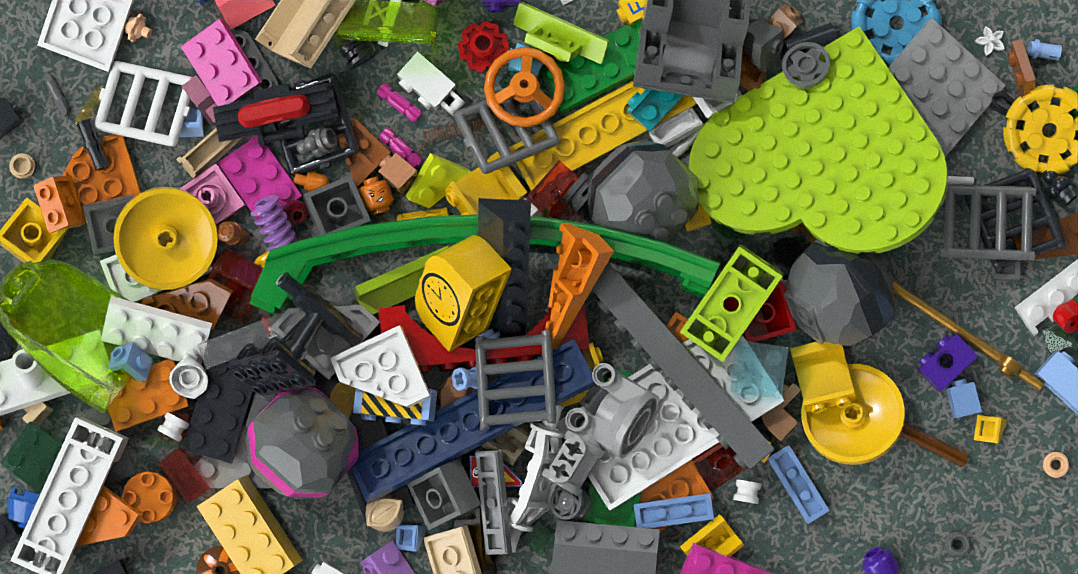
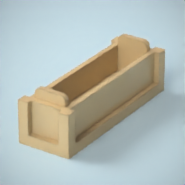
(206, 154)

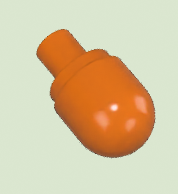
(311, 181)

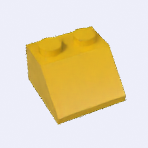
(27, 234)

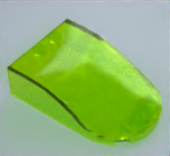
(59, 323)

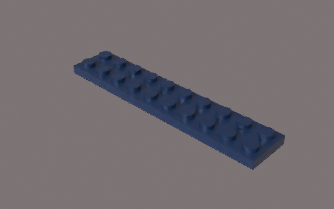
(457, 429)

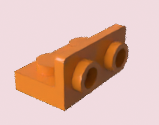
(59, 203)

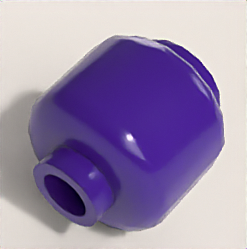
(880, 562)

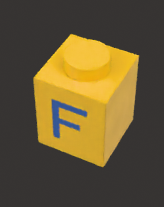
(630, 11)

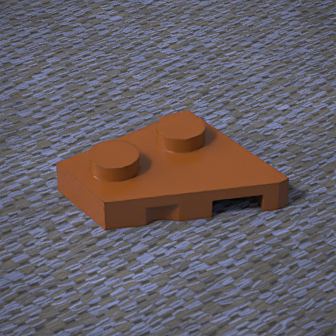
(1022, 69)

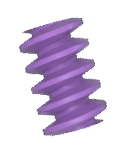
(274, 222)

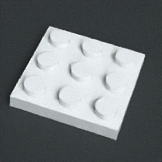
(86, 29)

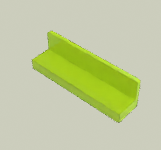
(392, 286)

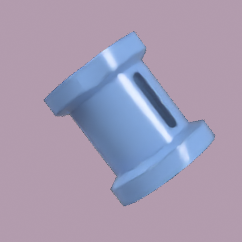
(464, 378)

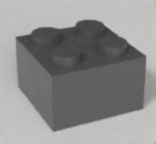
(336, 207)
(443, 494)

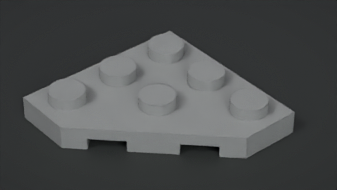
(324, 344)
(221, 474)

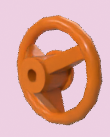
(524, 87)

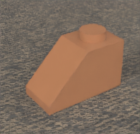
(397, 172)

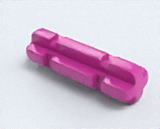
(399, 102)
(398, 146)

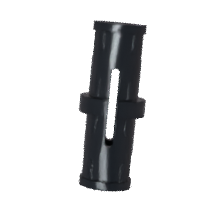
(93, 144)

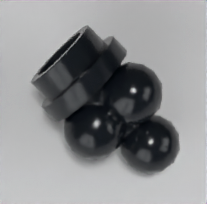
(1060, 187)

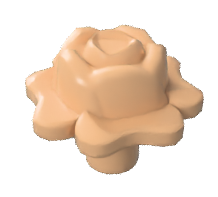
(137, 27)

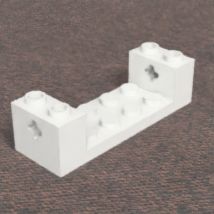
(68, 497)

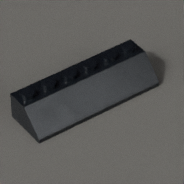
(507, 230)

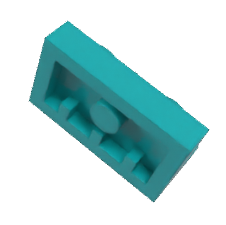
(651, 106)

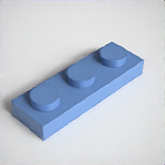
(798, 484)
(673, 511)

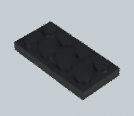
(219, 415)

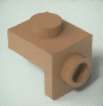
(785, 18)

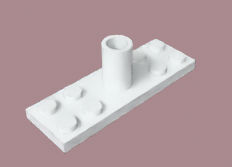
(25, 384)

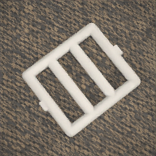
(148, 134)

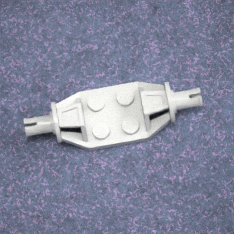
(537, 489)

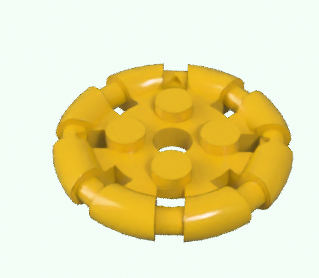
(1033, 126)

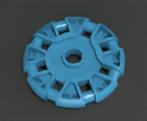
(879, 23)

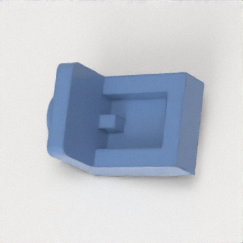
(132, 360)

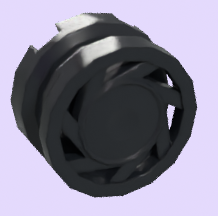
(358, 52)

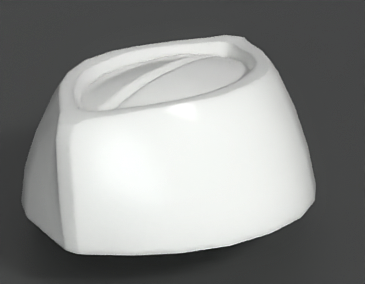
(189, 378)

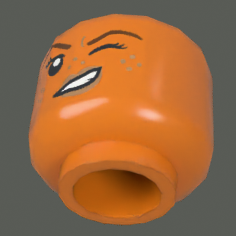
(376, 195)

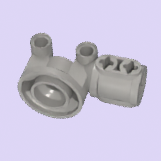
(617, 427)

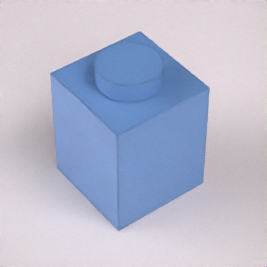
(963, 398)

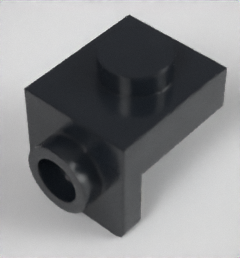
(785, 253)

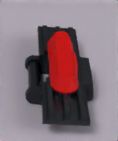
(274, 105)

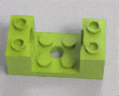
(751, 283)

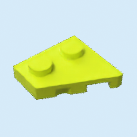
(433, 180)

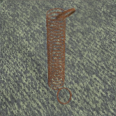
(423, 146)

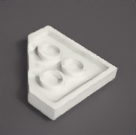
(383, 368)

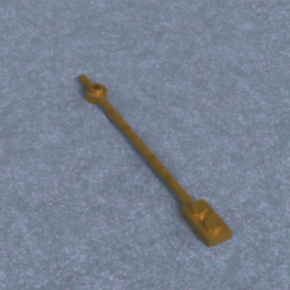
(1007, 365)

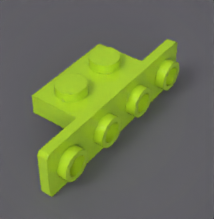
(559, 36)

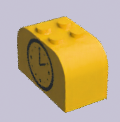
(461, 291)

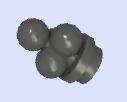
(318, 141)

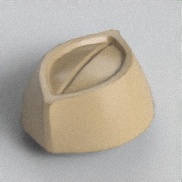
(385, 513)

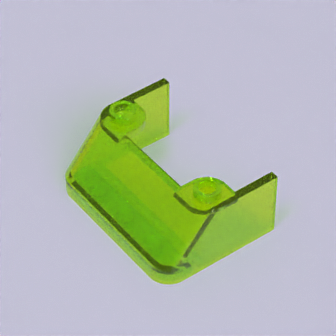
(391, 23)

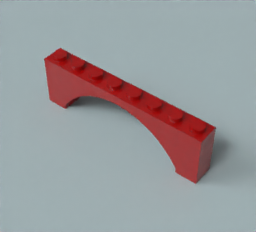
(430, 352)

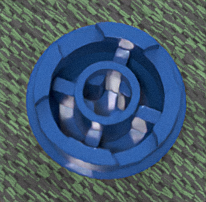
(21, 506)

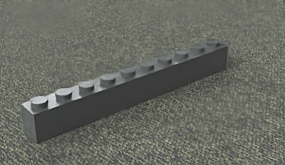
(681, 368)

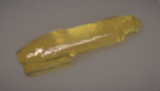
(89, 106)

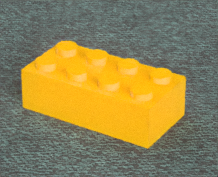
(249, 530)

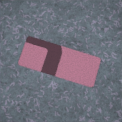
(201, 98)

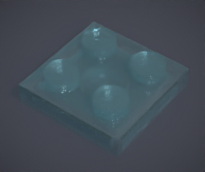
(759, 369)

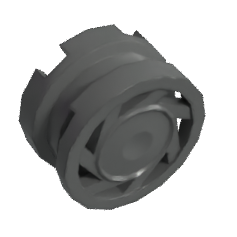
(577, 190)
(569, 505)

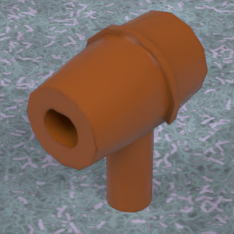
(232, 233)

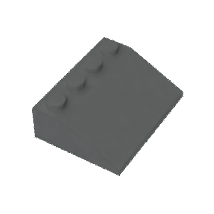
(604, 549)

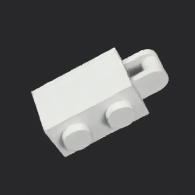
(429, 84)

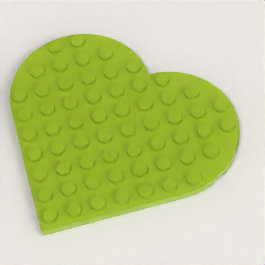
(831, 156)

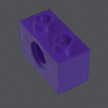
(960, 355)

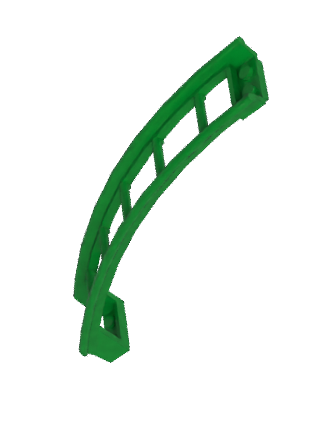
(300, 257)

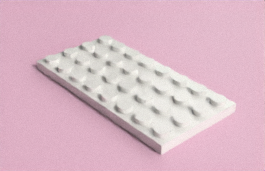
(674, 433)

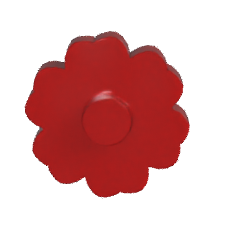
(482, 45)

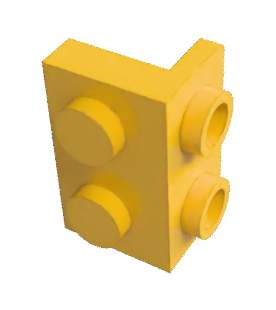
(715, 536)

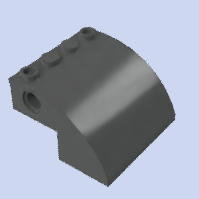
(692, 47)

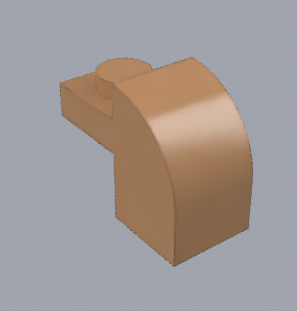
(777, 420)

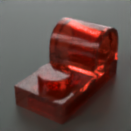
(550, 190)
(183, 474)

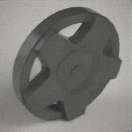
(806, 65)

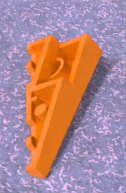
(579, 267)

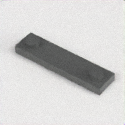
(493, 502)

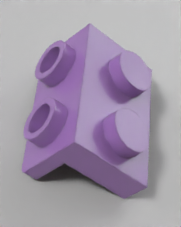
(386, 561)

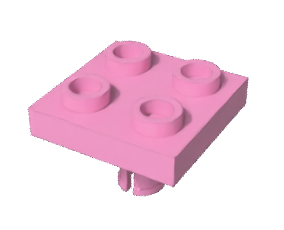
(216, 193)

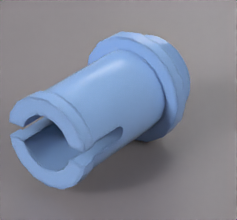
(1044, 50)

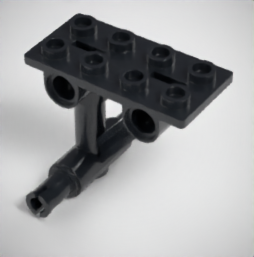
(282, 362)

